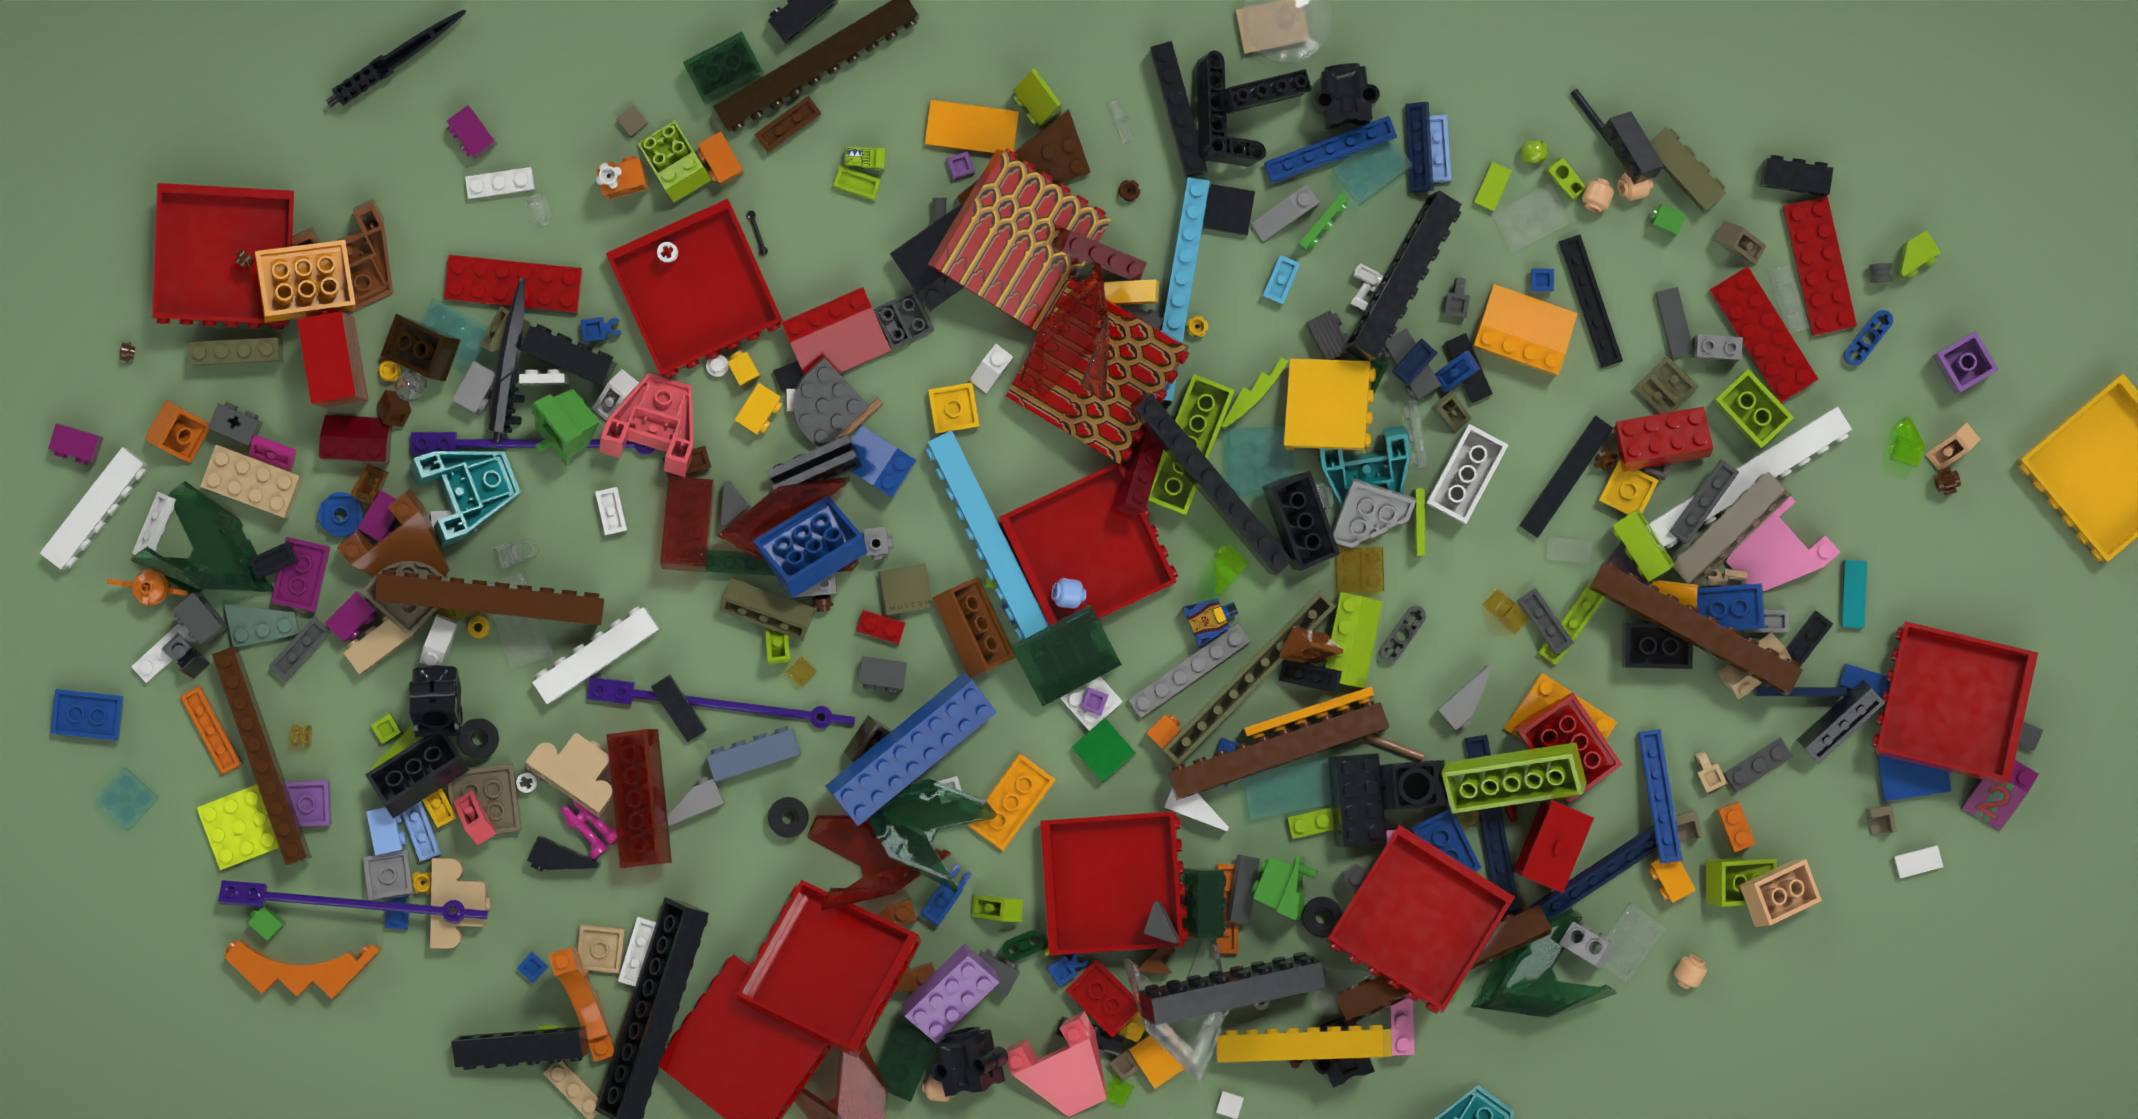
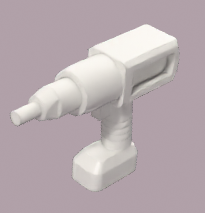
(1371, 280)

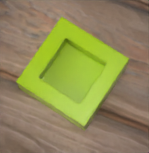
(386, 728)

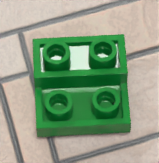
(1103, 750)

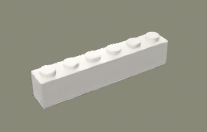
(94, 508)
(596, 655)

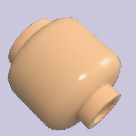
(1634, 191)
(1597, 195)
(1690, 971)
(934, 1090)

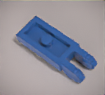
(943, 899)

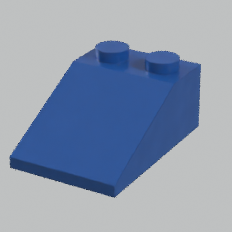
(882, 462)

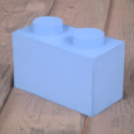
(386, 831)

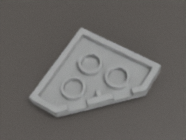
(1370, 512)

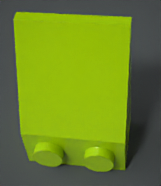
(1037, 99)
(1726, 875)

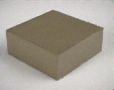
(632, 121)
(1124, 1065)

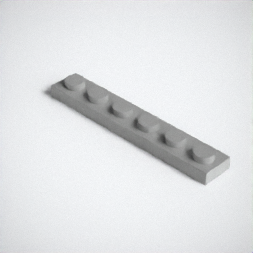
(1189, 670)

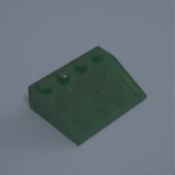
(1066, 655)

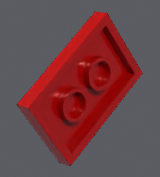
(1104, 998)

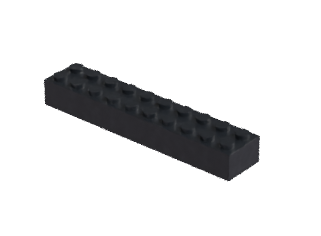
(652, 1010)

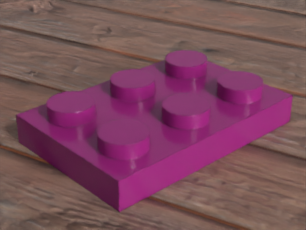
(302, 582)

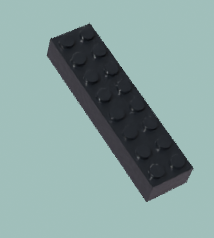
(1403, 276)
(1231, 988)

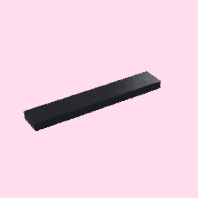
(1590, 301)
(1566, 476)

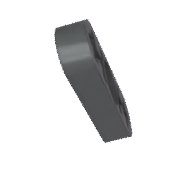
(1417, 623)

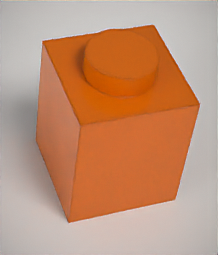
(1164, 730)

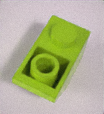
(1917, 252)

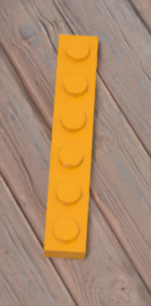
(1319, 710)

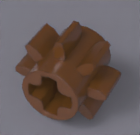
(1947, 481)

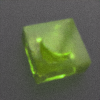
(1119, 1091)

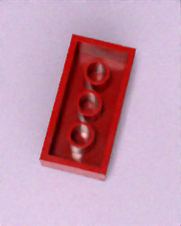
(1663, 439)

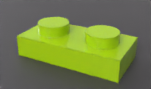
(1311, 823)

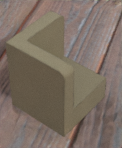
(1881, 819)
(1688, 825)

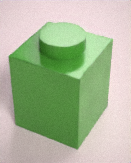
(1667, 219)
(266, 922)

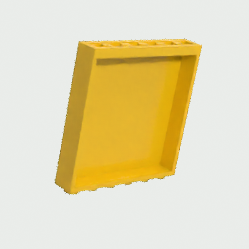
(2092, 469)

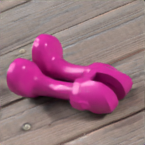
(579, 821)

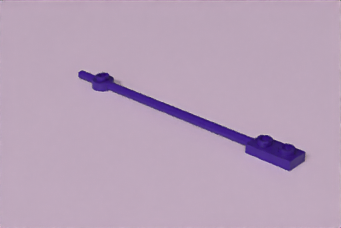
(447, 441)
(624, 692)
(255, 894)

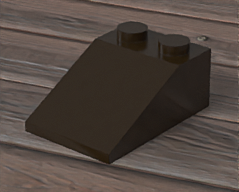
(420, 348)
(866, 737)

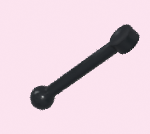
(751, 216)

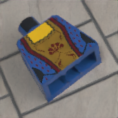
(1209, 619)

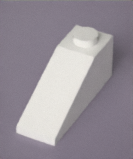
(1195, 808)

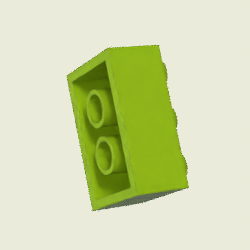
(1752, 409)

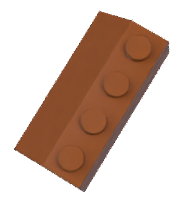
(973, 627)

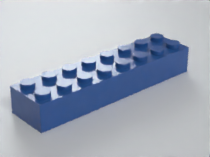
(911, 749)

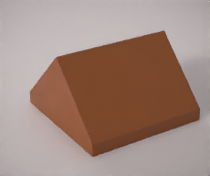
(1309, 646)

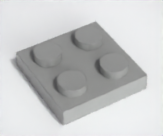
(388, 875)

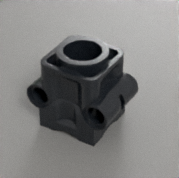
(1344, 89)
(435, 701)
(1393, 778)
(968, 1061)
(1342, 1069)

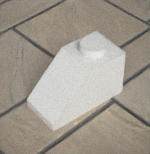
(991, 368)
(614, 394)
(438, 641)

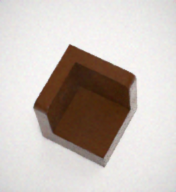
(393, 409)

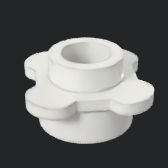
(602, 178)

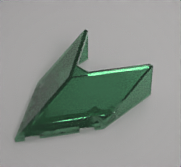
(218, 544)
(913, 818)
(1527, 984)

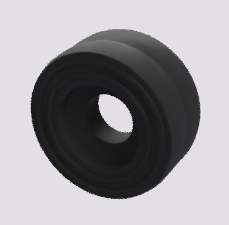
(487, 747)
(775, 817)
(1309, 916)

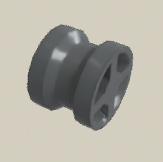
(1881, 272)

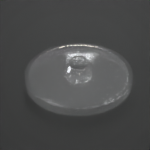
(1286, 28)

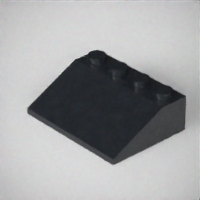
(914, 258)

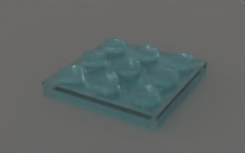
(1256, 458)

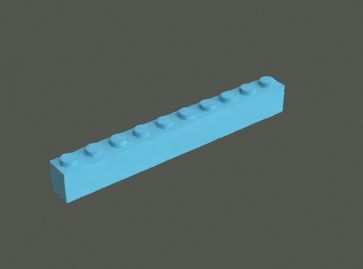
(1184, 263)
(987, 535)

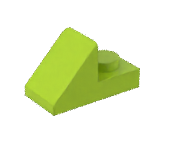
(777, 647)

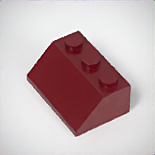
(355, 439)

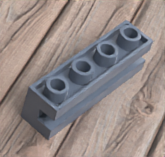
(754, 754)

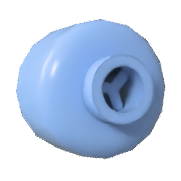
(1068, 593)

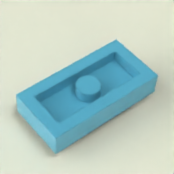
(1281, 279)

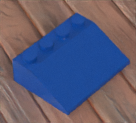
(811, 546)

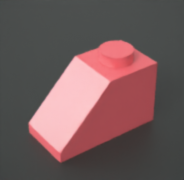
(474, 818)

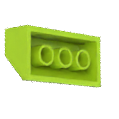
(1355, 631)

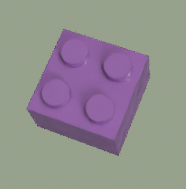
(1965, 362)

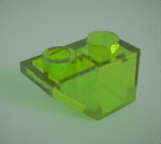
(1908, 444)

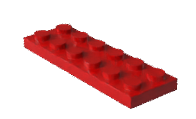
(1819, 266)
(496, 282)
(1764, 334)

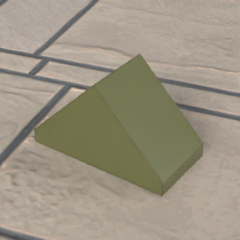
(1452, 411)

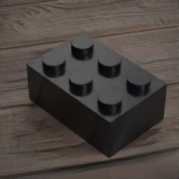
(1653, 647)

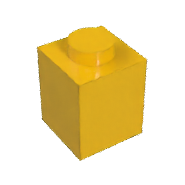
(743, 368)

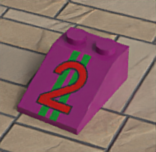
(1997, 802)

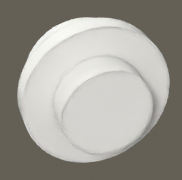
(717, 366)

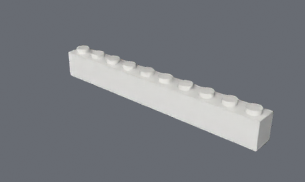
(1776, 460)

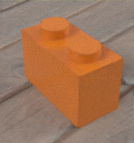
(720, 159)
(1735, 826)

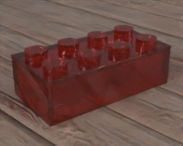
(687, 524)

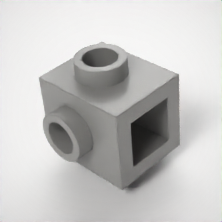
(873, 534)

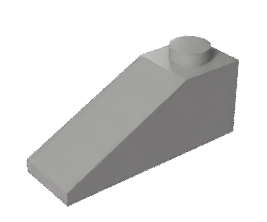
(1285, 213)
(1462, 704)
(697, 800)

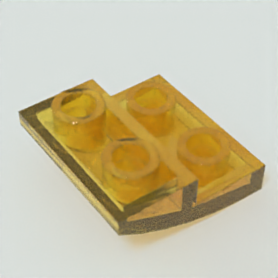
(1359, 569)

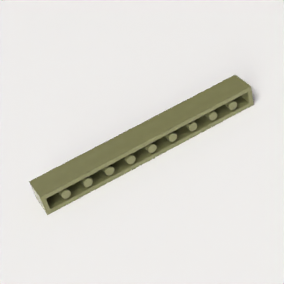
(1244, 681)

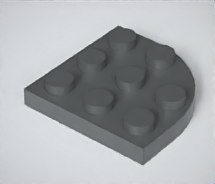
(825, 403)

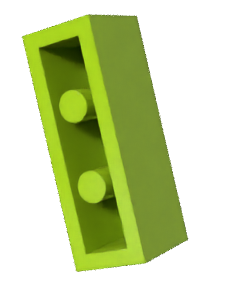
(1642, 545)

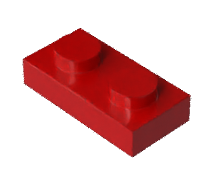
(881, 627)

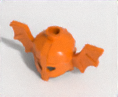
(159, 587)

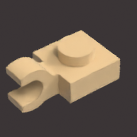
(1729, 578)
(1710, 775)

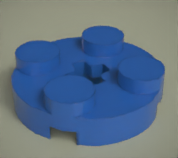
(331, 505)

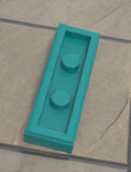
(1854, 594)

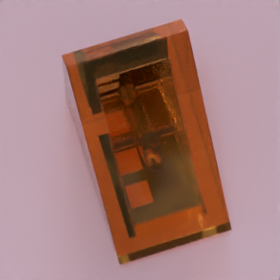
(369, 484)

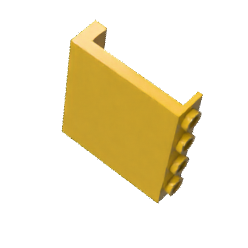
(1329, 404)

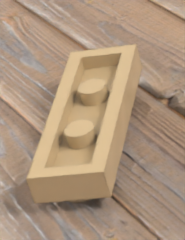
(573, 1088)

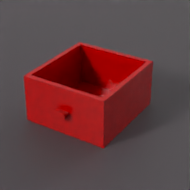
(332, 359)
(1553, 844)

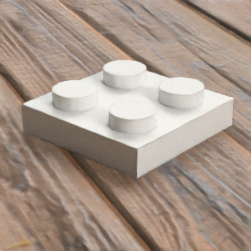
(535, 378)
(1074, 700)

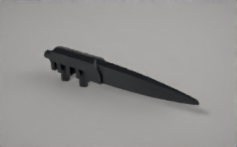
(383, 65)
(507, 371)

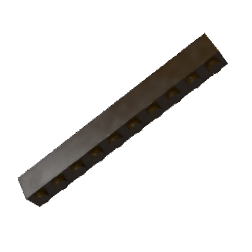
(815, 63)

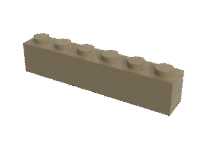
(1731, 529)

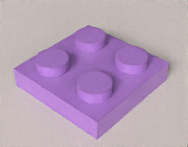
(311, 802)

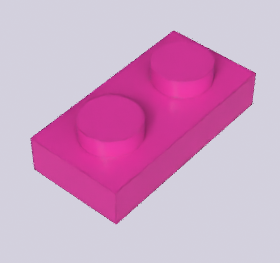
(272, 452)

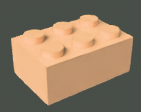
(1780, 893)

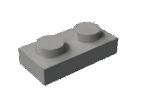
(1774, 622)

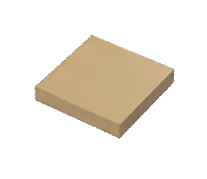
(601, 948)

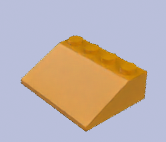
(304, 280)
(1525, 330)
(1547, 691)

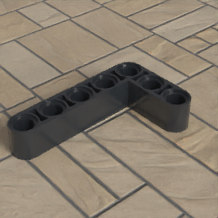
(1245, 152)

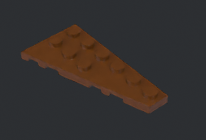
(1052, 151)

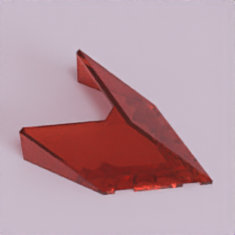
(1070, 333)
(775, 509)
(861, 845)
(858, 1093)

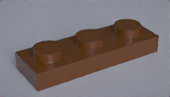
(788, 124)

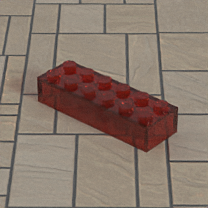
(639, 798)

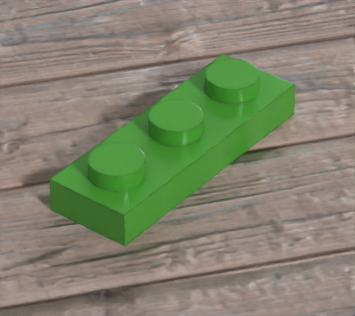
(1324, 222)

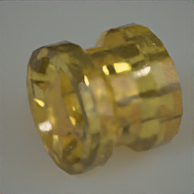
(301, 736)

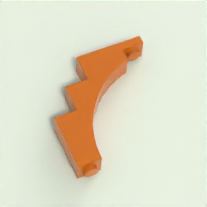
(329, 975)
(586, 1002)

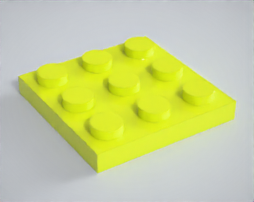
(238, 827)

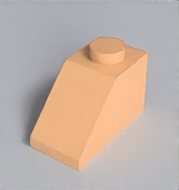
(1953, 446)

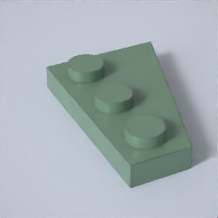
(259, 625)

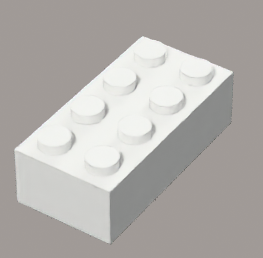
(1466, 474)

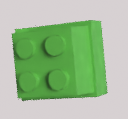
(564, 424)
(1282, 885)

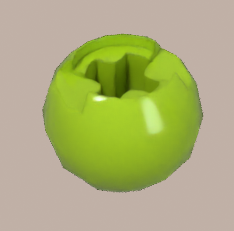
(1534, 151)

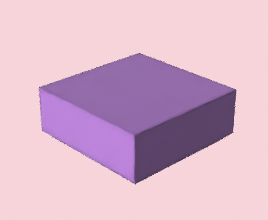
(960, 165)
(1094, 701)

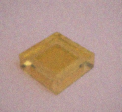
(801, 671)

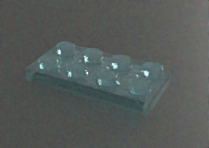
(1288, 789)

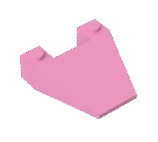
(1777, 555)

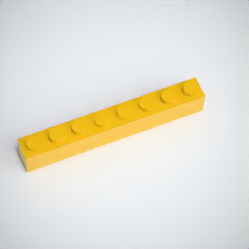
(1304, 1045)

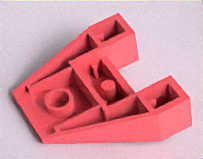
(654, 416)
(1067, 1077)

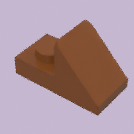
(1154, 964)

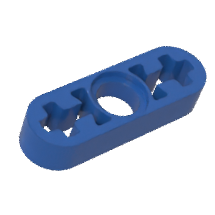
(1874, 321)

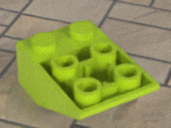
(674, 161)

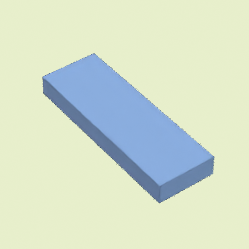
(1440, 148)
(421, 832)

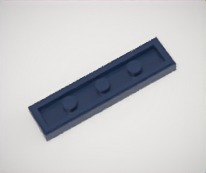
(1419, 147)
(1803, 691)

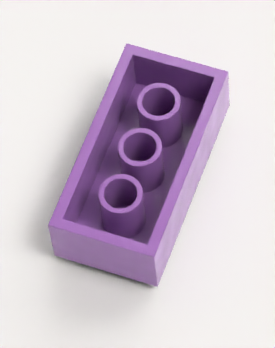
(950, 993)

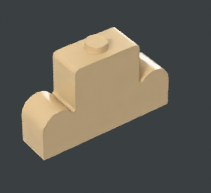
(575, 771)
(448, 886)

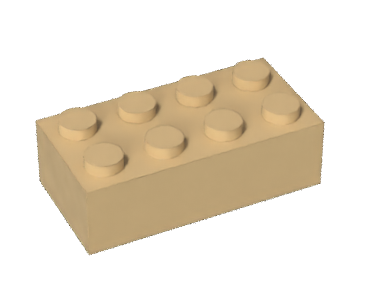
(252, 481)

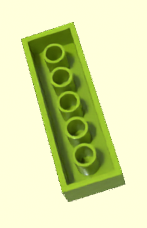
(1201, 420)
(1514, 778)

